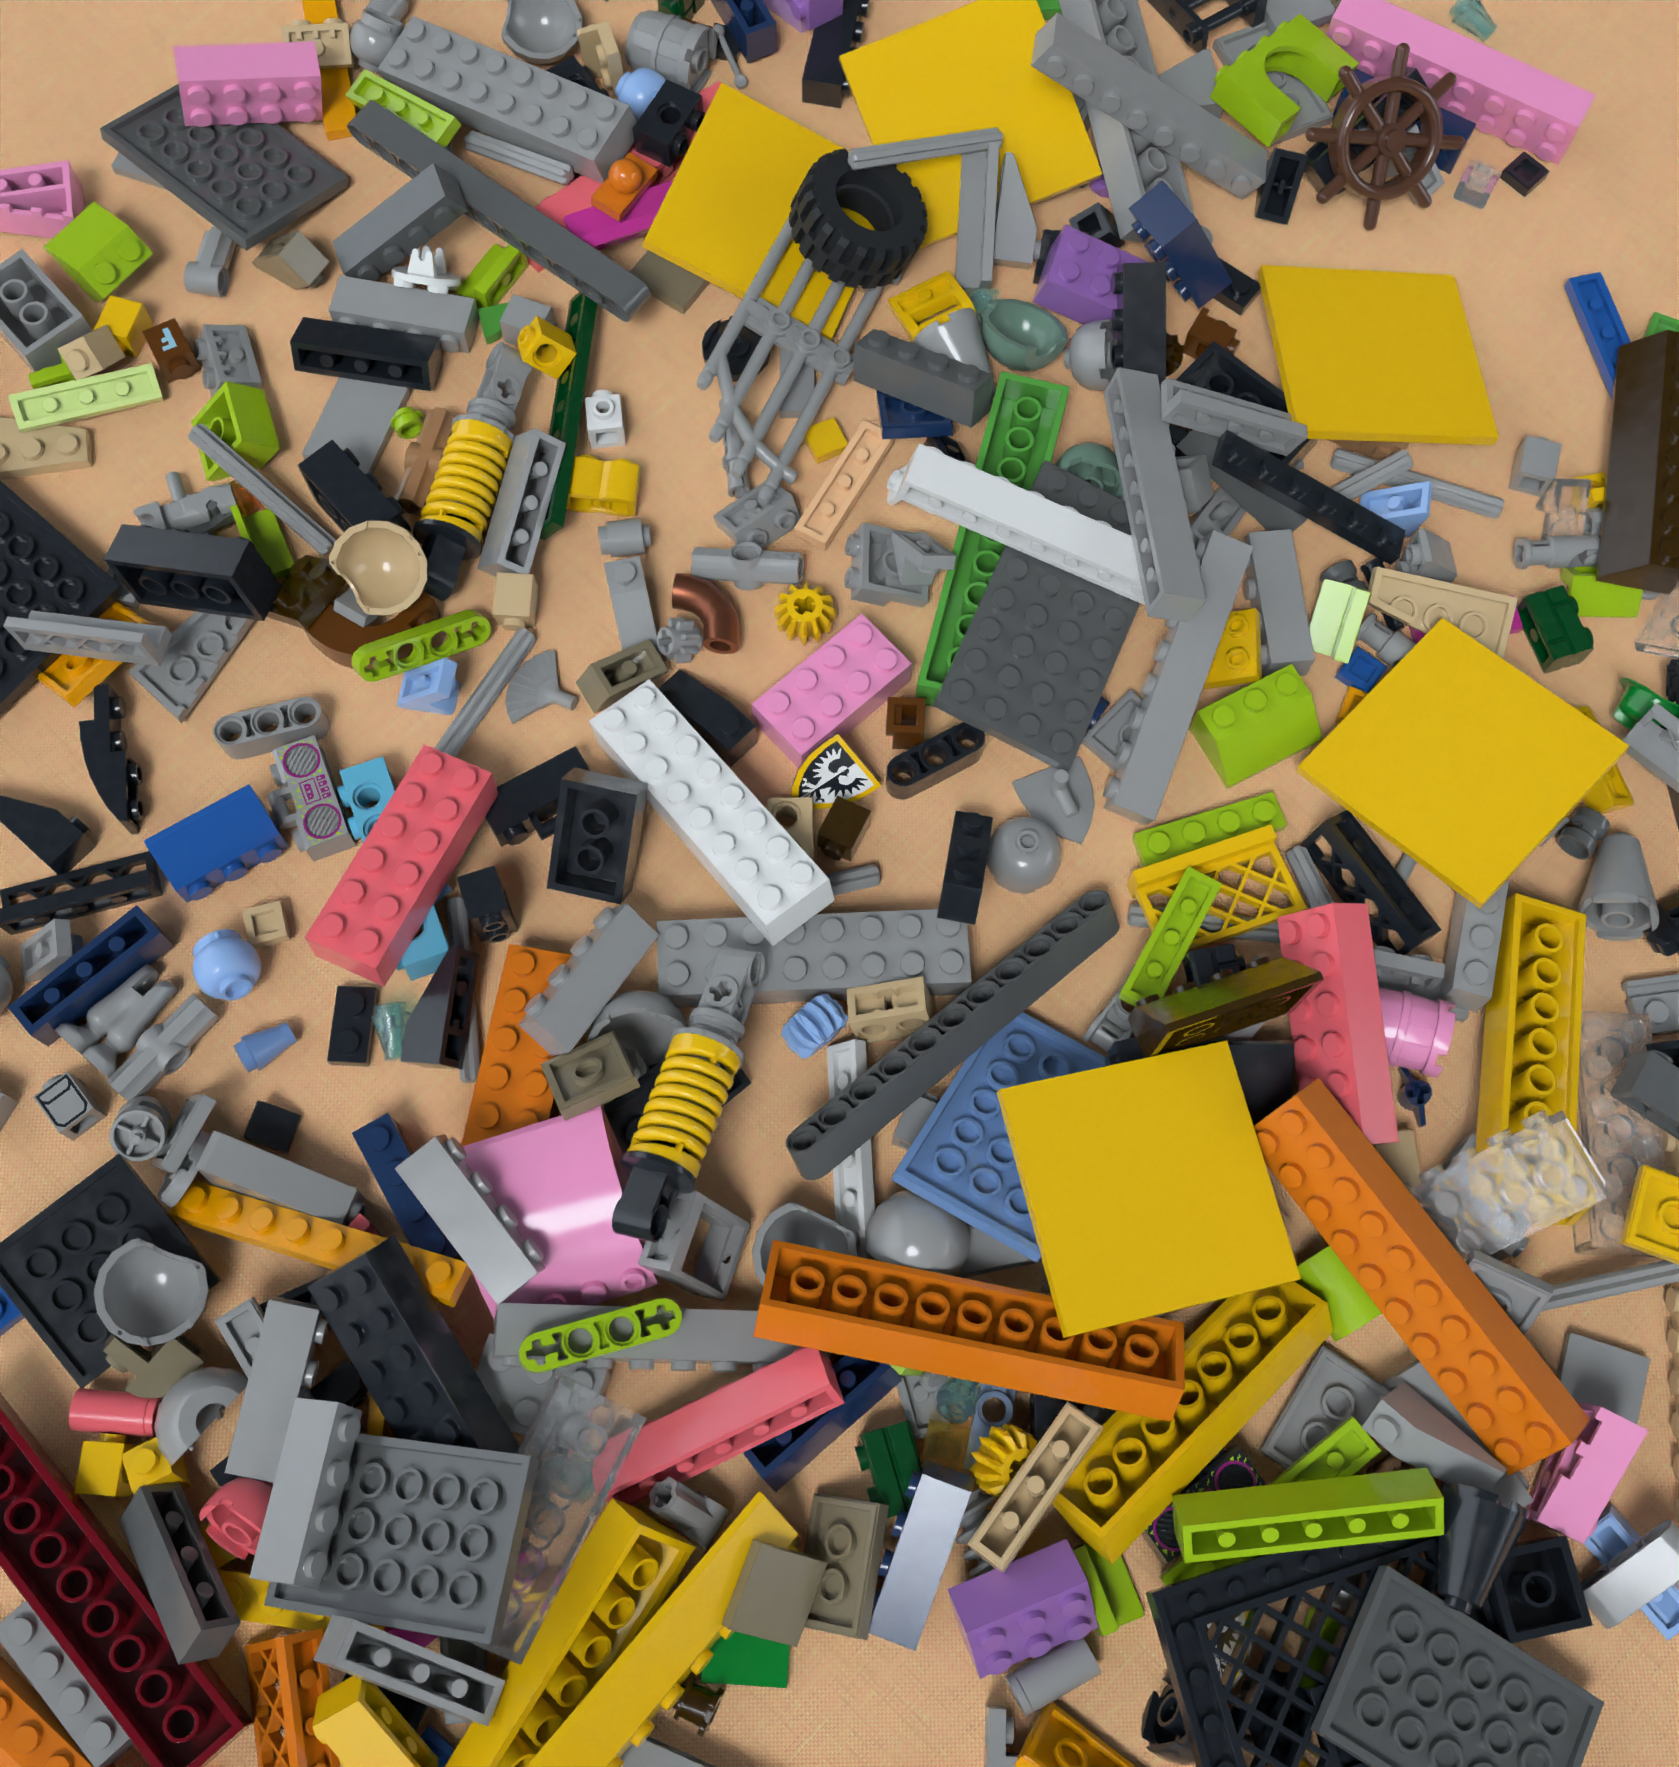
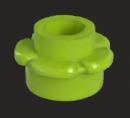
(407, 422)

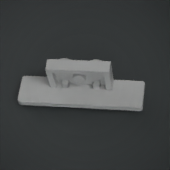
(1412, 974)

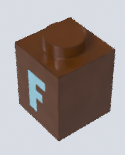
(171, 350)

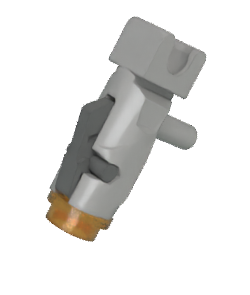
(196, 512)

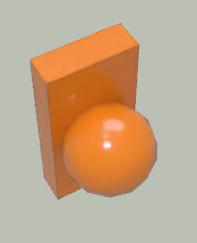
(625, 184)

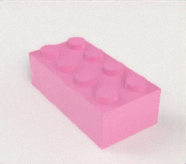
(249, 83)
(832, 690)

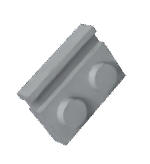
(1659, 998)

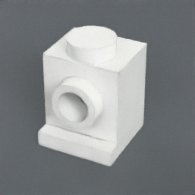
(605, 420)

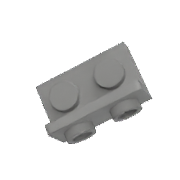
(226, 357)
(752, 522)

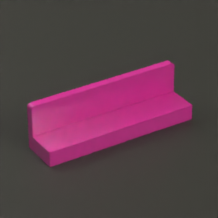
(603, 231)

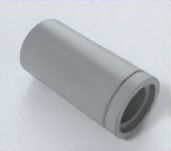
(1052, 1675)

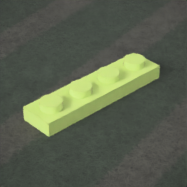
(85, 398)

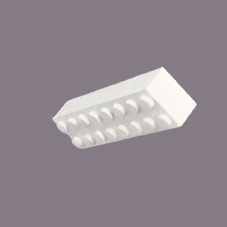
(713, 812)

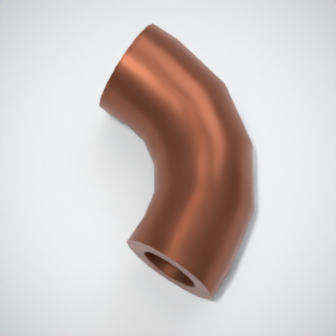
(713, 609)

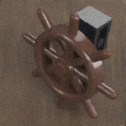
(1372, 129)

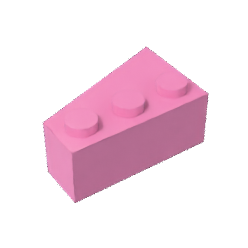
(39, 198)
(1584, 1475)

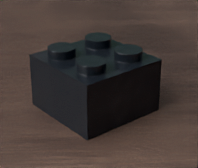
(1538, 1591)

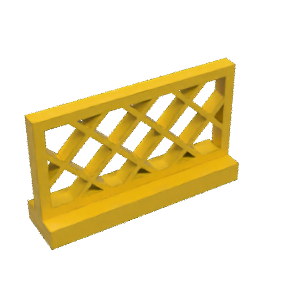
(1211, 861)

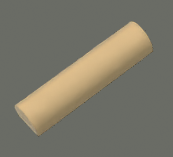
(1035, 1487)

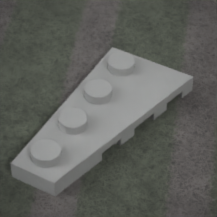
(191, 661)

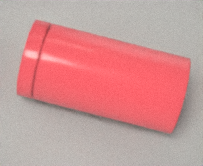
(113, 1413)

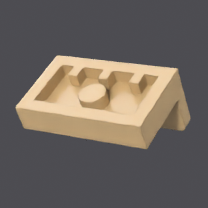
(330, 39)
(601, 53)

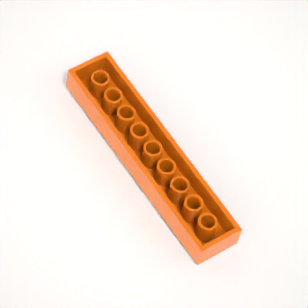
(1418, 1280)
(966, 1331)

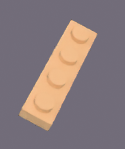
(843, 486)

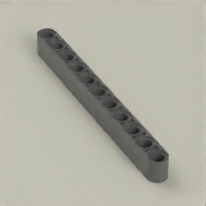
(505, 213)
(951, 1035)

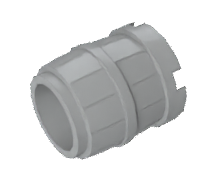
(672, 48)

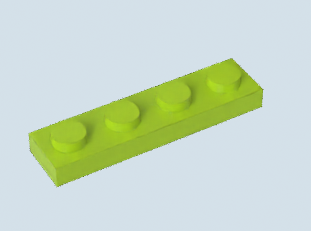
(413, 110)
(1207, 828)
(1171, 937)

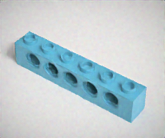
(372, 783)

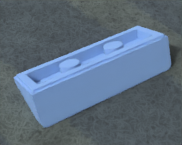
(1612, 1537)

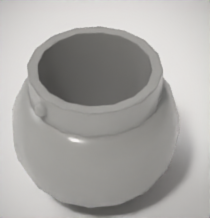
(373, 38)

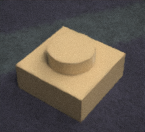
(266, 924)

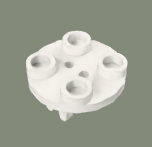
(427, 270)

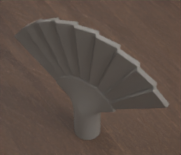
(536, 687)

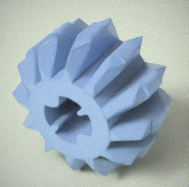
(814, 1025)

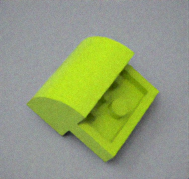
(1332, 1282)

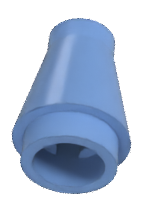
(263, 1046)

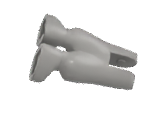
(121, 1017)

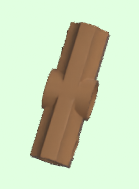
(423, 460)

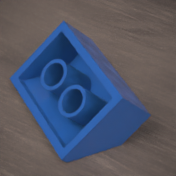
(217, 844)

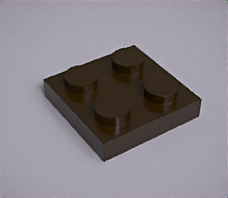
(306, 592)

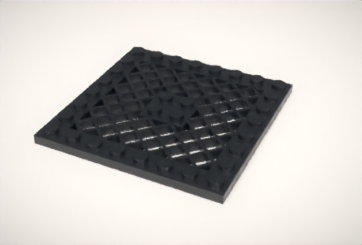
(1251, 1584)

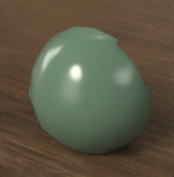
(1022, 334)

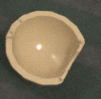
(381, 566)

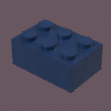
(1179, 241)

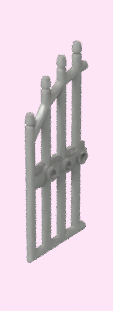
(797, 339)

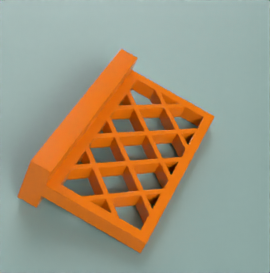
(293, 1706)

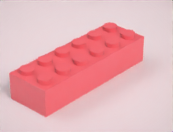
(403, 865)
(1341, 1021)

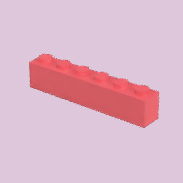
(728, 1423)

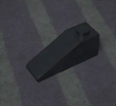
(711, 716)
(47, 833)
(441, 1018)

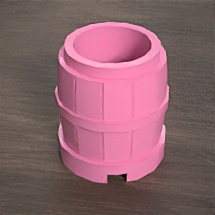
(1416, 1030)

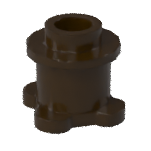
(698, 1705)

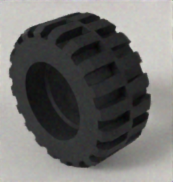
(841, 245)

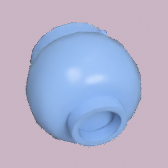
(639, 89)
(225, 965)

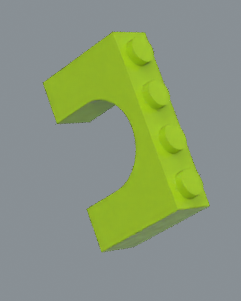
(1294, 49)

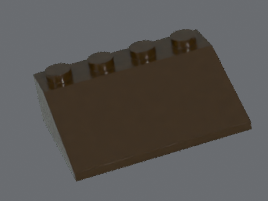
(1221, 1006)

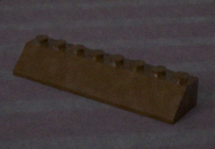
(1643, 468)

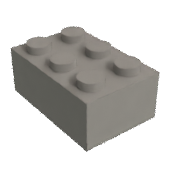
(35, 313)
(522, 1393)

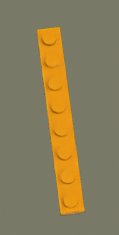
(307, 1236)

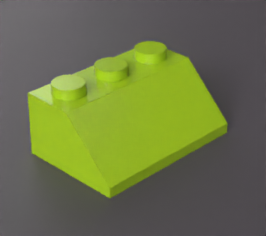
(1257, 726)

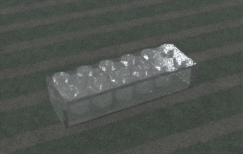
(1609, 1130)
(580, 1452)

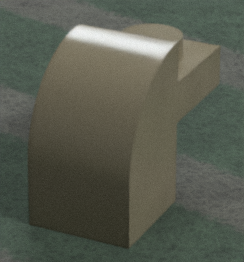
(156, 1370)

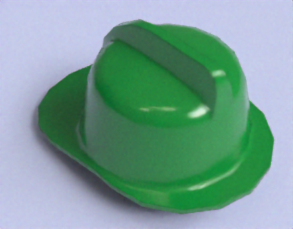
(1637, 702)

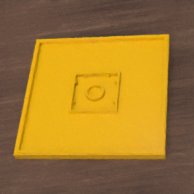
(969, 76)
(736, 198)
(1376, 355)
(1462, 761)
(1146, 1187)

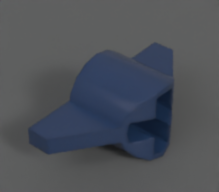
(1414, 1095)

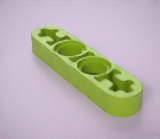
(422, 650)
(601, 1339)

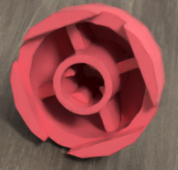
(237, 1514)

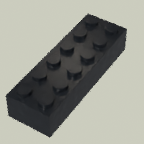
(408, 1352)

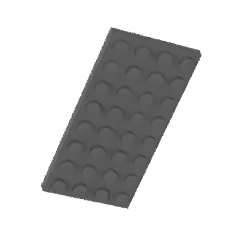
(1041, 640)

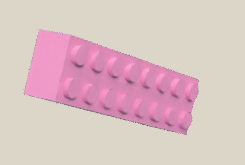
(1491, 88)

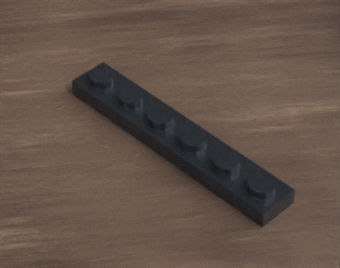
(1308, 497)

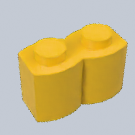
(604, 486)

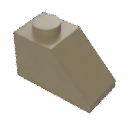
(292, 261)
(620, 674)

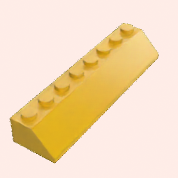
(1533, 1018)
(1229, 1374)
(594, 1617)
(664, 1651)

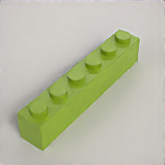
(1308, 1515)

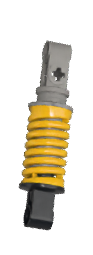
(470, 472)
(687, 1098)

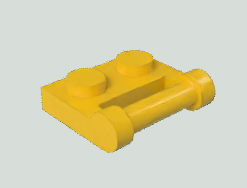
(926, 300)

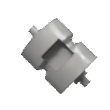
(140, 1128)

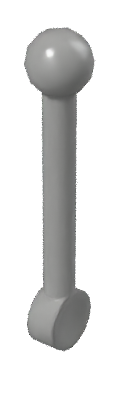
(740, 80)

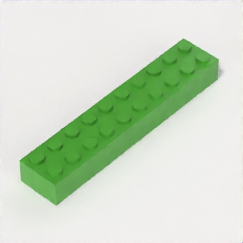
(1015, 444)

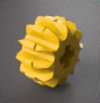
(804, 613)
(1001, 1457)

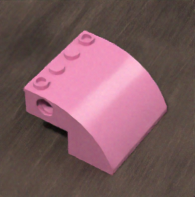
(563, 1192)

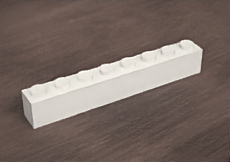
(1022, 520)

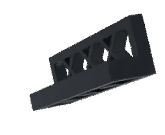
(1374, 881)
(84, 898)

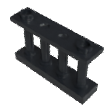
(1194, 29)

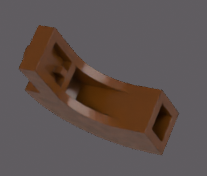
(340, 637)

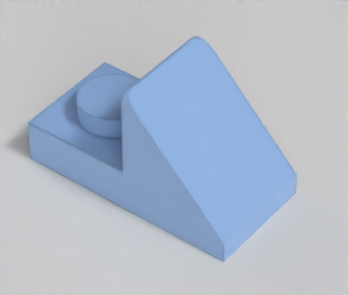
(1401, 505)
(430, 688)

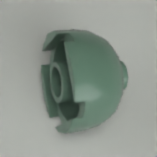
(1094, 465)

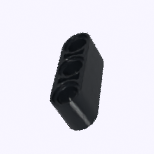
(926, 775)

